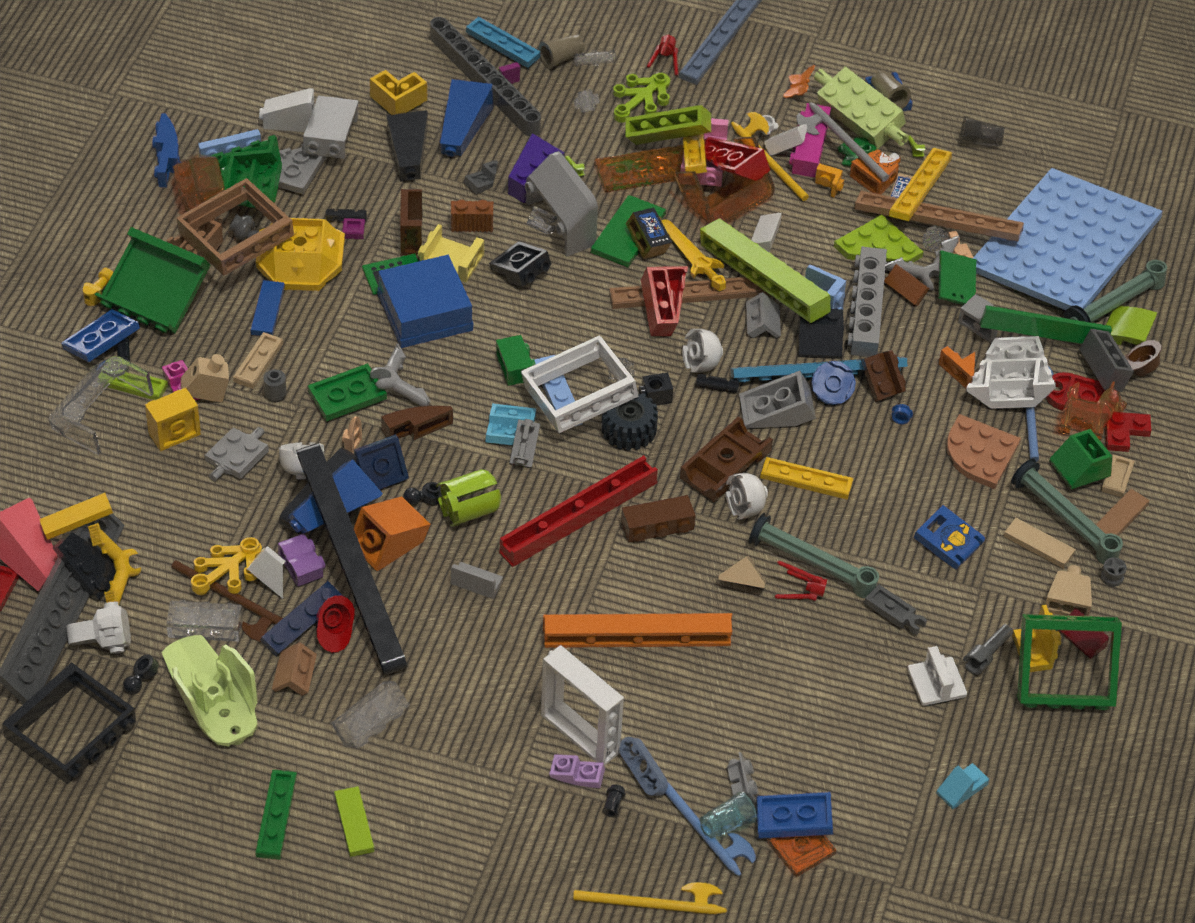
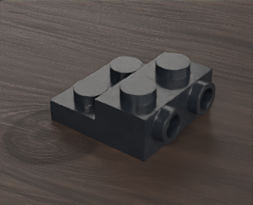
(521, 263)

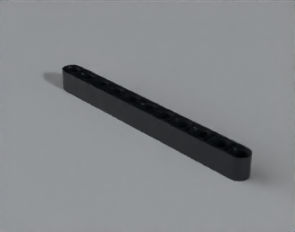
(352, 559)

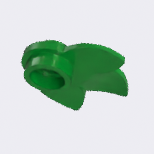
(850, 155)

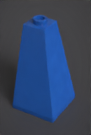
(465, 113)
(353, 488)

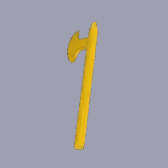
(757, 123)
(698, 889)

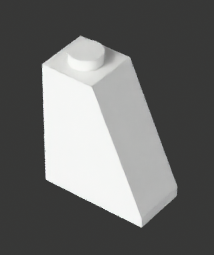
(288, 111)

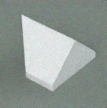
(269, 569)

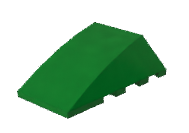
(257, 163)

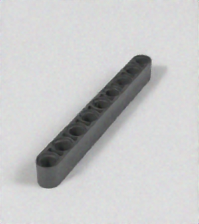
(480, 70)

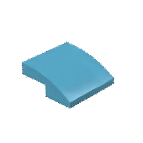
(504, 421)

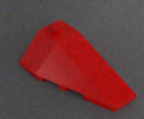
(737, 158)

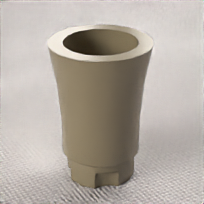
(560, 50)
(891, 88)

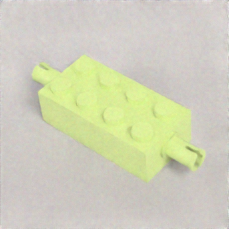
(861, 107)

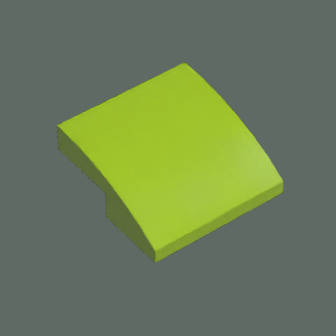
(1131, 324)

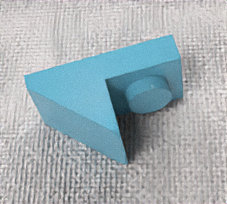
(962, 785)

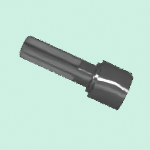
(981, 655)

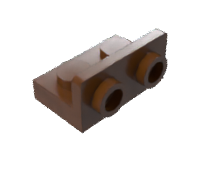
(884, 375)

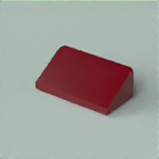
(1087, 641)

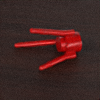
(666, 47)
(815, 584)

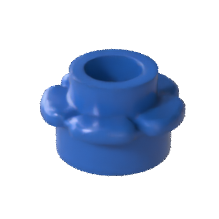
(901, 414)

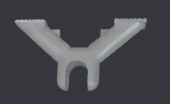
(929, 271)
(390, 380)

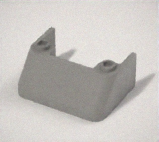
(569, 200)

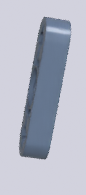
(652, 770)

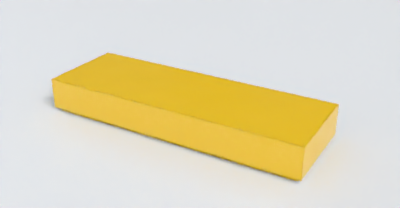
(76, 516)

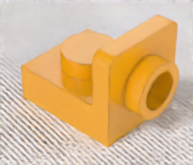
(830, 178)

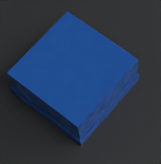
(425, 301)

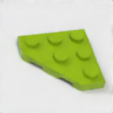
(879, 234)

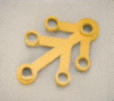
(246, 550)

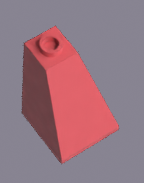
(25, 544)

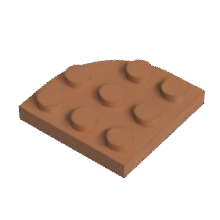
(980, 450)

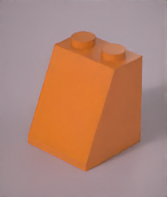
(389, 531)

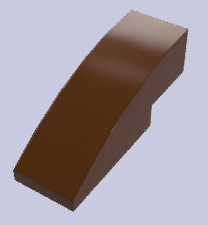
(416, 421)

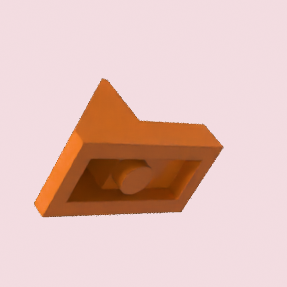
(958, 368)

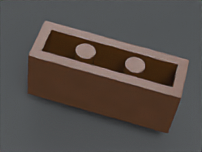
(658, 518)

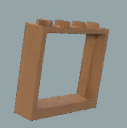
(251, 247)

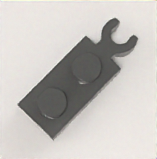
(894, 609)

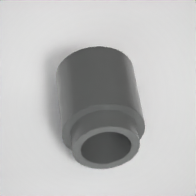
(275, 385)

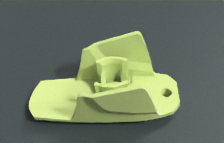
(214, 688)

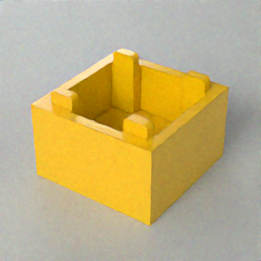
(173, 419)

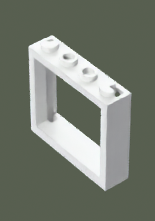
(588, 406)
(599, 744)

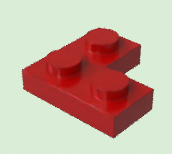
(1122, 426)

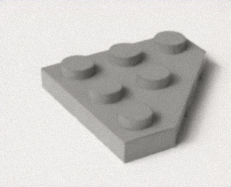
(298, 169)

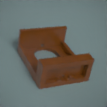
(411, 221)

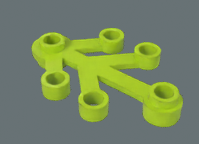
(656, 82)

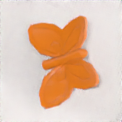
(799, 83)

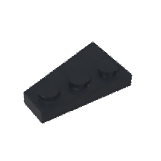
(86, 564)

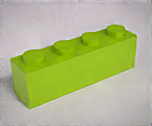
(668, 125)

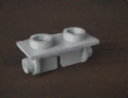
(525, 443)
(741, 771)

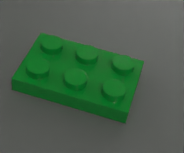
(346, 392)

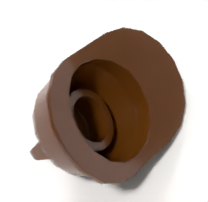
(1145, 357)

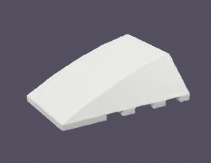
(1013, 374)

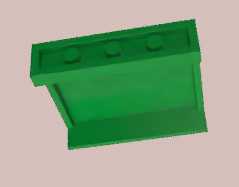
(154, 281)

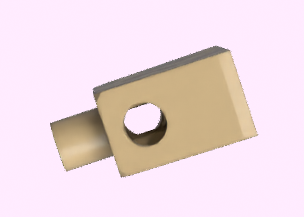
(207, 378)
(1070, 592)

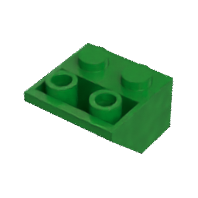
(1082, 459)

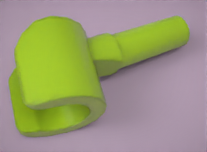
(917, 150)
(577, 167)

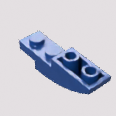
(166, 149)

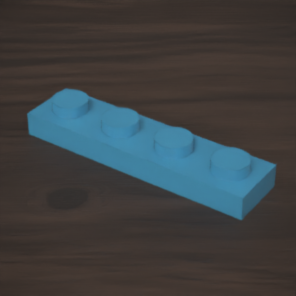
(503, 42)

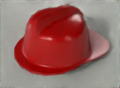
(335, 623)

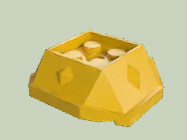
(306, 258)

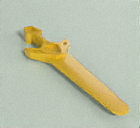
(700, 263)

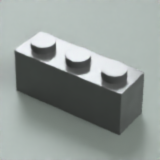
(1106, 359)

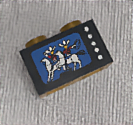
(648, 232)

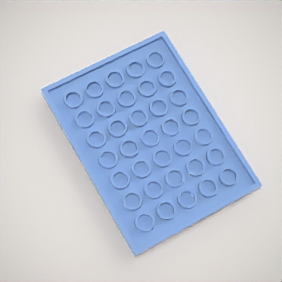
(1069, 241)

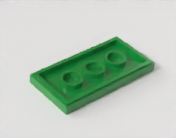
(615, 240)

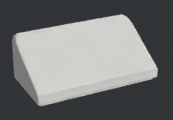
(786, 140)
(767, 230)

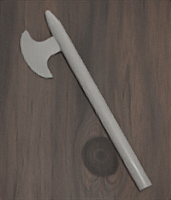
(821, 116)

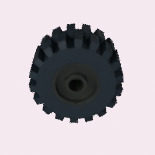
(631, 423)

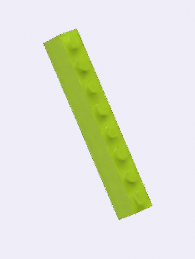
(765, 270)

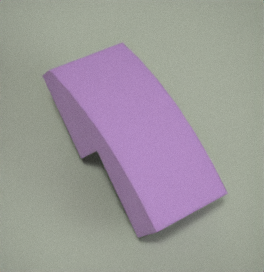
(573, 771)

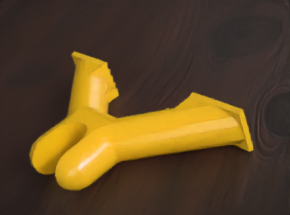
(120, 560)

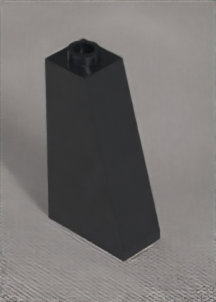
(407, 140)

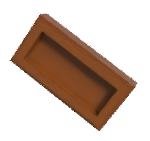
(906, 284)

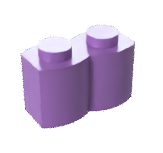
(301, 559)

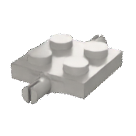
(236, 453)

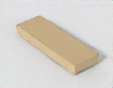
(258, 360)
(1039, 543)

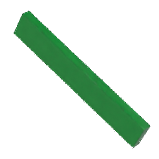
(1038, 324)

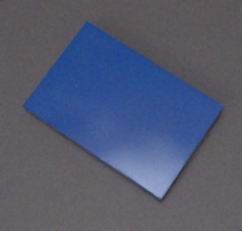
(100, 335)
(794, 815)

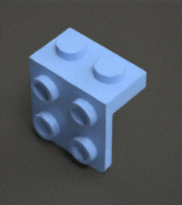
(828, 282)

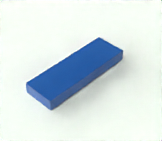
(267, 308)

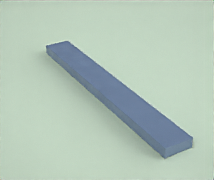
(717, 40)

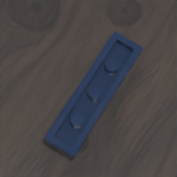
(298, 620)

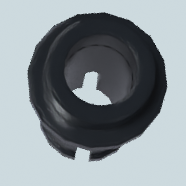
(615, 795)

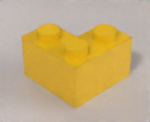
(398, 95)

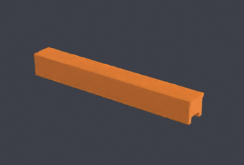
(637, 630)

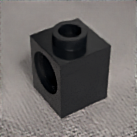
(658, 388)

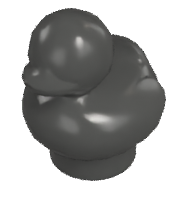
(241, 227)

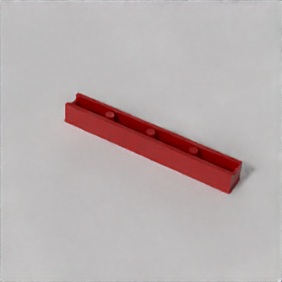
(577, 511)

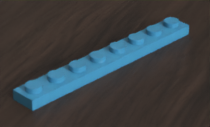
(807, 369)

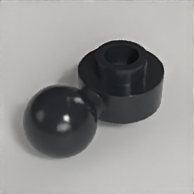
(428, 494)
(144, 669)

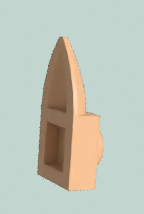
(352, 435)

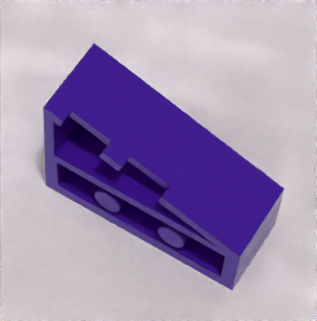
(531, 157)

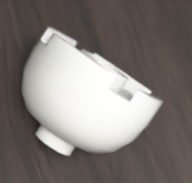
(702, 350)
(289, 458)
(746, 495)

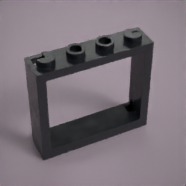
(48, 696)

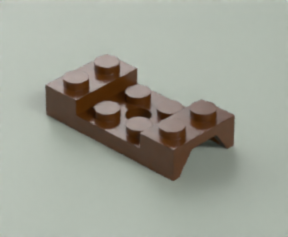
(710, 471)

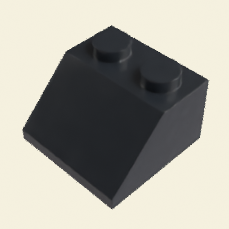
(822, 337)

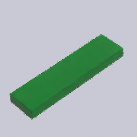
(276, 814)

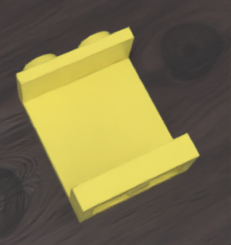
(463, 257)

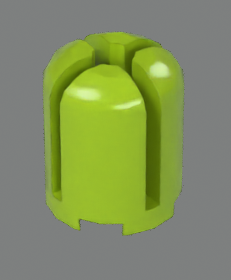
(466, 485)

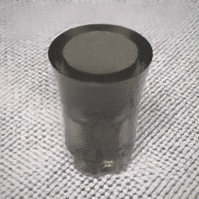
(980, 133)

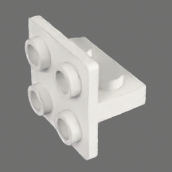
(937, 678)

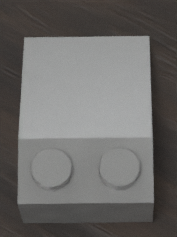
(778, 403)

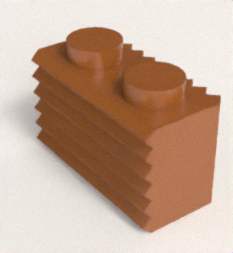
(472, 216)

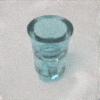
(728, 816)

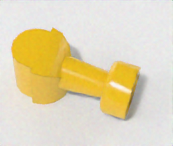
(90, 289)

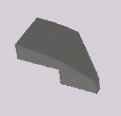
(482, 180)

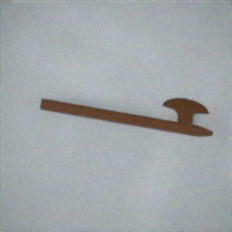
(254, 631)

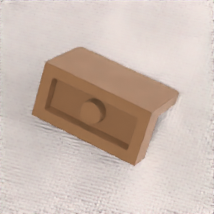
(295, 669)

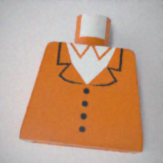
(867, 178)

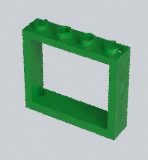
(1077, 623)

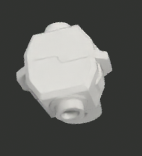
(108, 628)

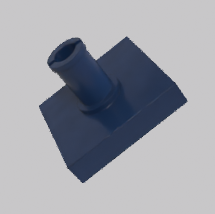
(382, 461)

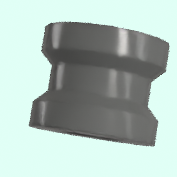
(1118, 568)

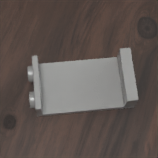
(330, 126)

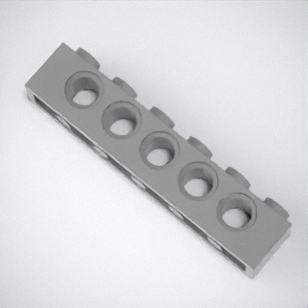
(868, 304)

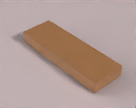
(1123, 513)

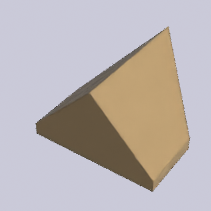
(744, 573)

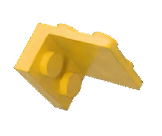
(1043, 646)

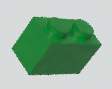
(513, 358)

